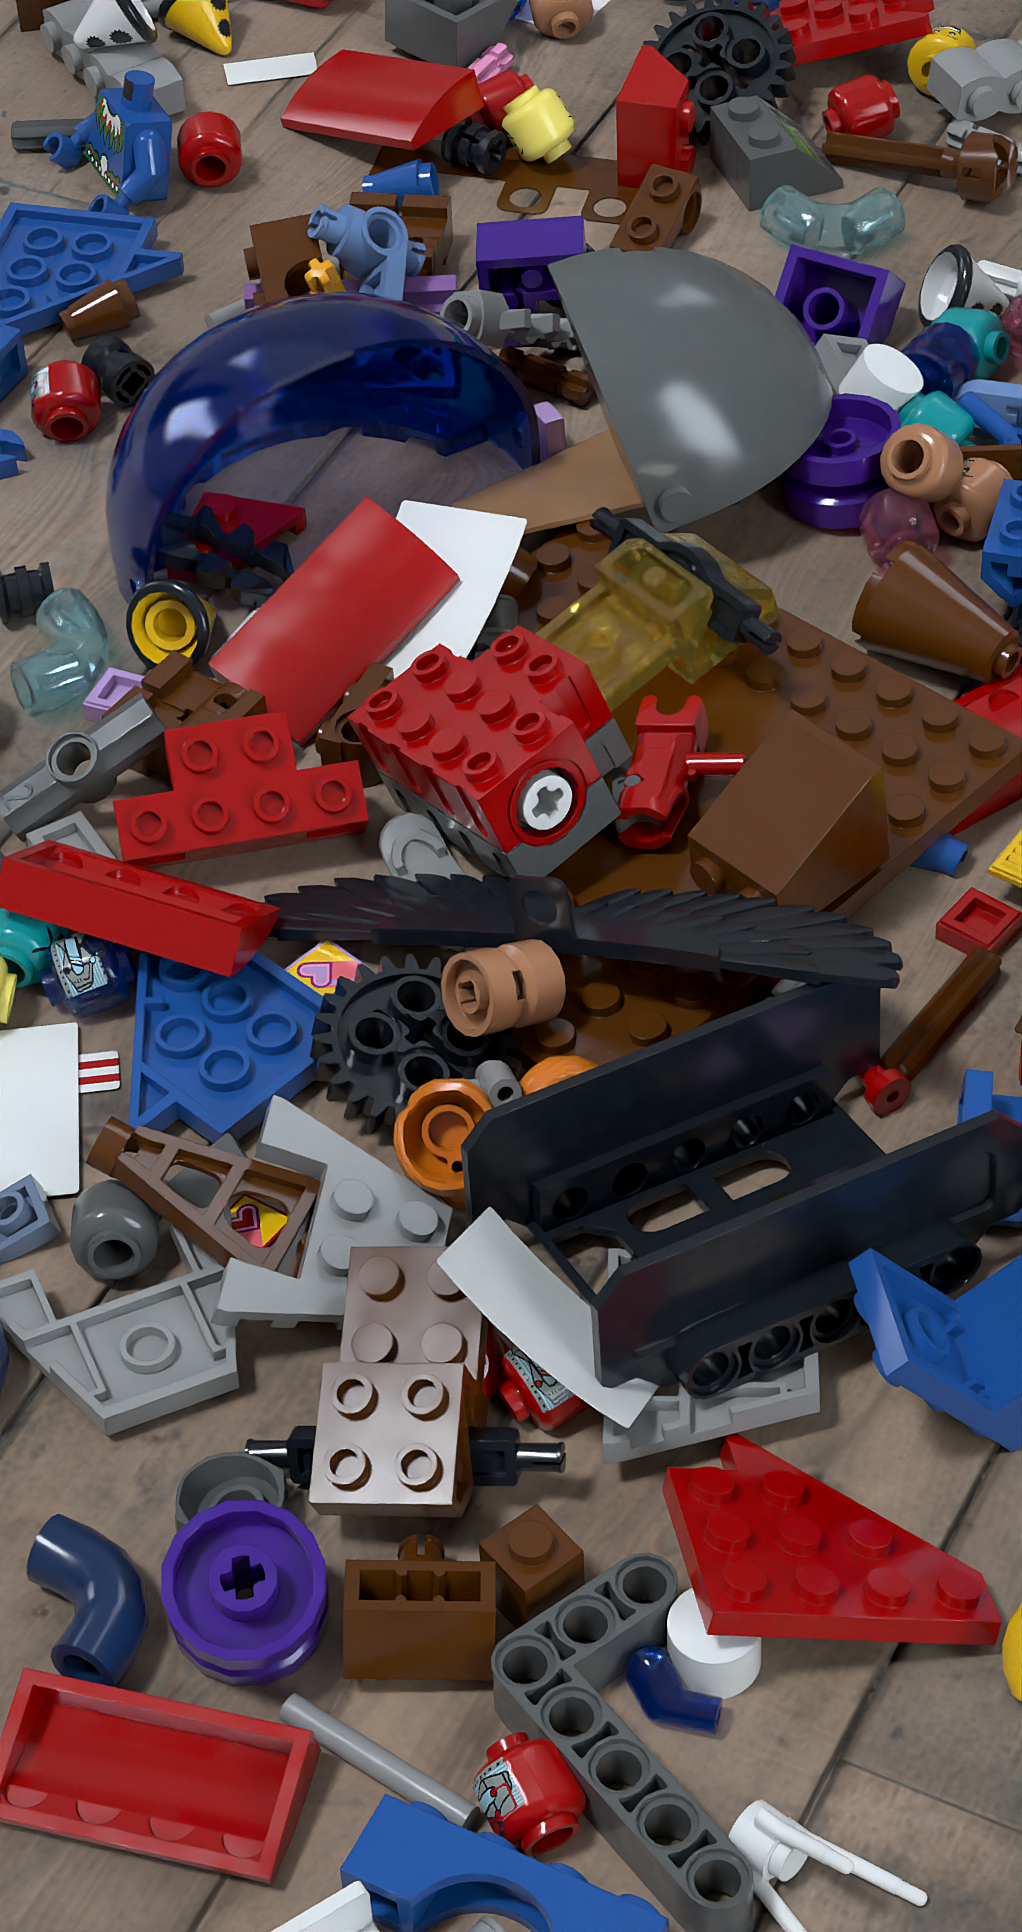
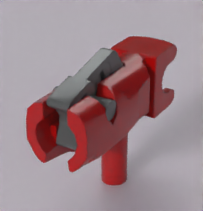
(655, 780)

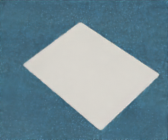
(40, 1107)

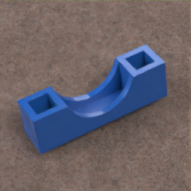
(434, 1870)

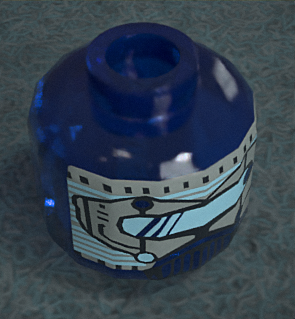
(88, 974)

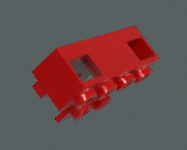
(238, 795)

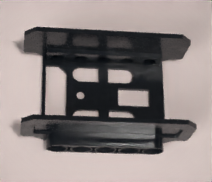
(757, 1273)

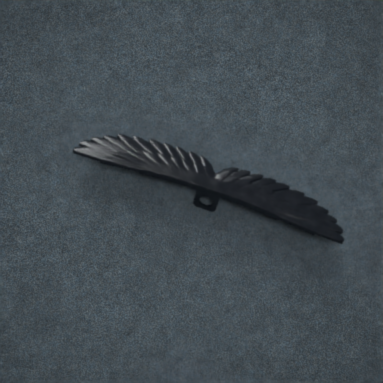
(627, 925)

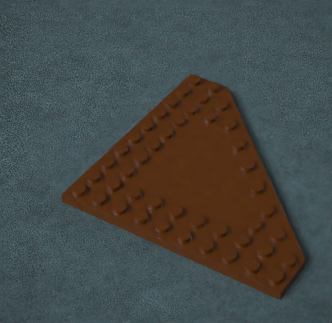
(936, 773)

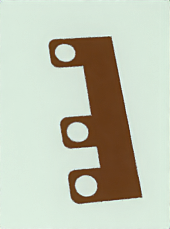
(566, 171)

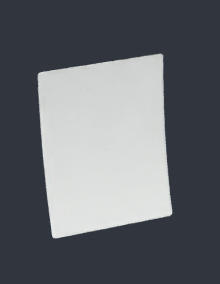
(481, 553)
(536, 1313)

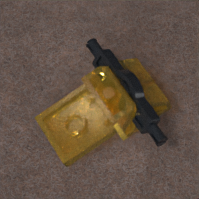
(659, 607)

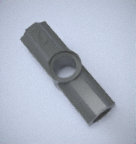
(110, 746)

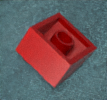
(653, 119)

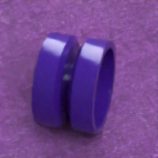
(842, 463)
(239, 1549)

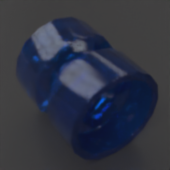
(944, 357)

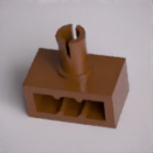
(419, 1616)

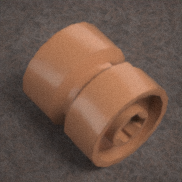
(503, 987)

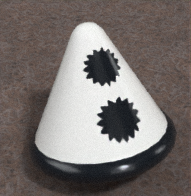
(115, 24)
(957, 282)

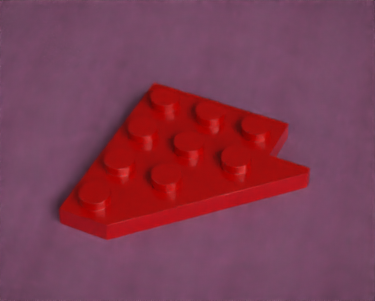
(846, 26)
(806, 1562)

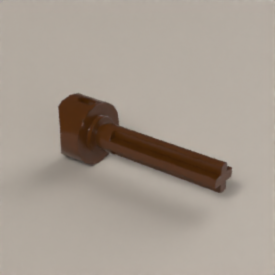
(972, 165)

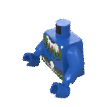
(125, 143)

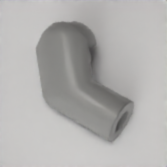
(497, 1082)

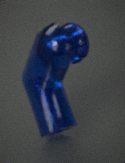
(664, 1697)

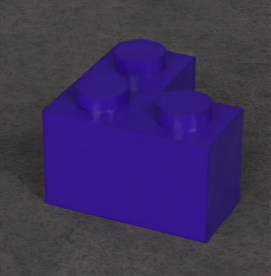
(516, 255)

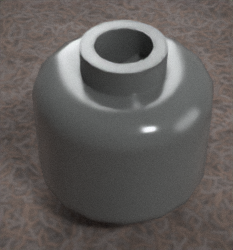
(113, 1231)

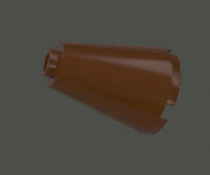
(933, 619)

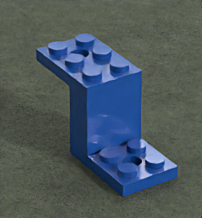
(947, 1351)

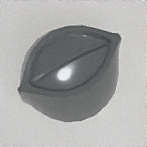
(228, 1478)

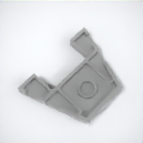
(355, 1206)
(132, 1353)
(683, 1420)

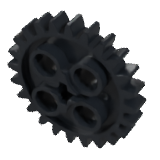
(740, 37)
(407, 1043)

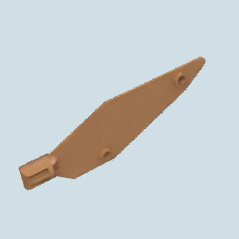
(562, 487)

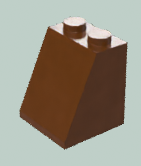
(794, 820)

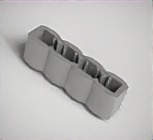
(107, 65)
(979, 80)

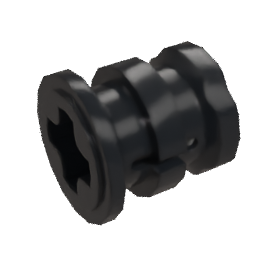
(474, 146)
(24, 590)

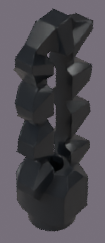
(214, 570)

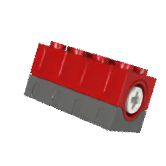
(498, 750)

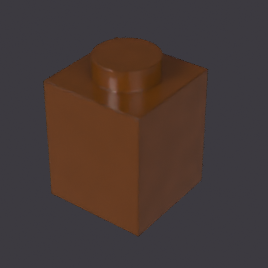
(533, 1565)

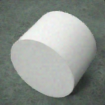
(884, 376)
(709, 1662)

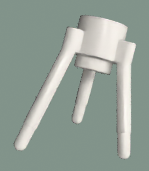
(779, 1849)

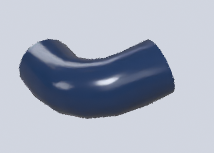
(106, 1598)

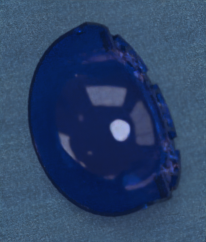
(297, 375)

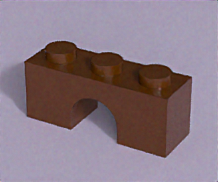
(281, 257)

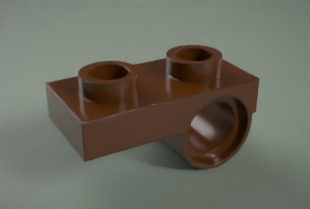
(661, 209)
(336, 737)

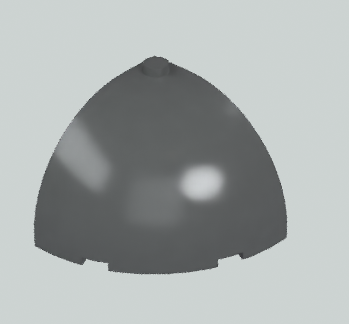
(694, 374)

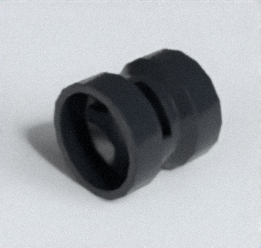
(118, 369)

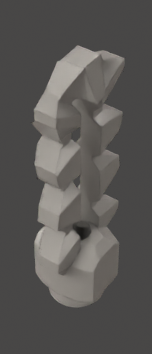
(491, 321)

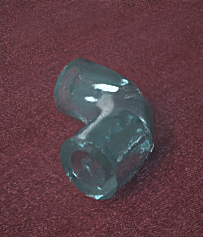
(833, 227)
(71, 662)

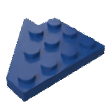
(64, 253)
(218, 1044)

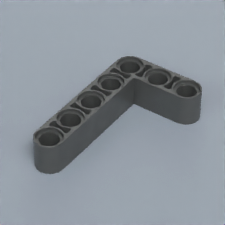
(609, 1749)

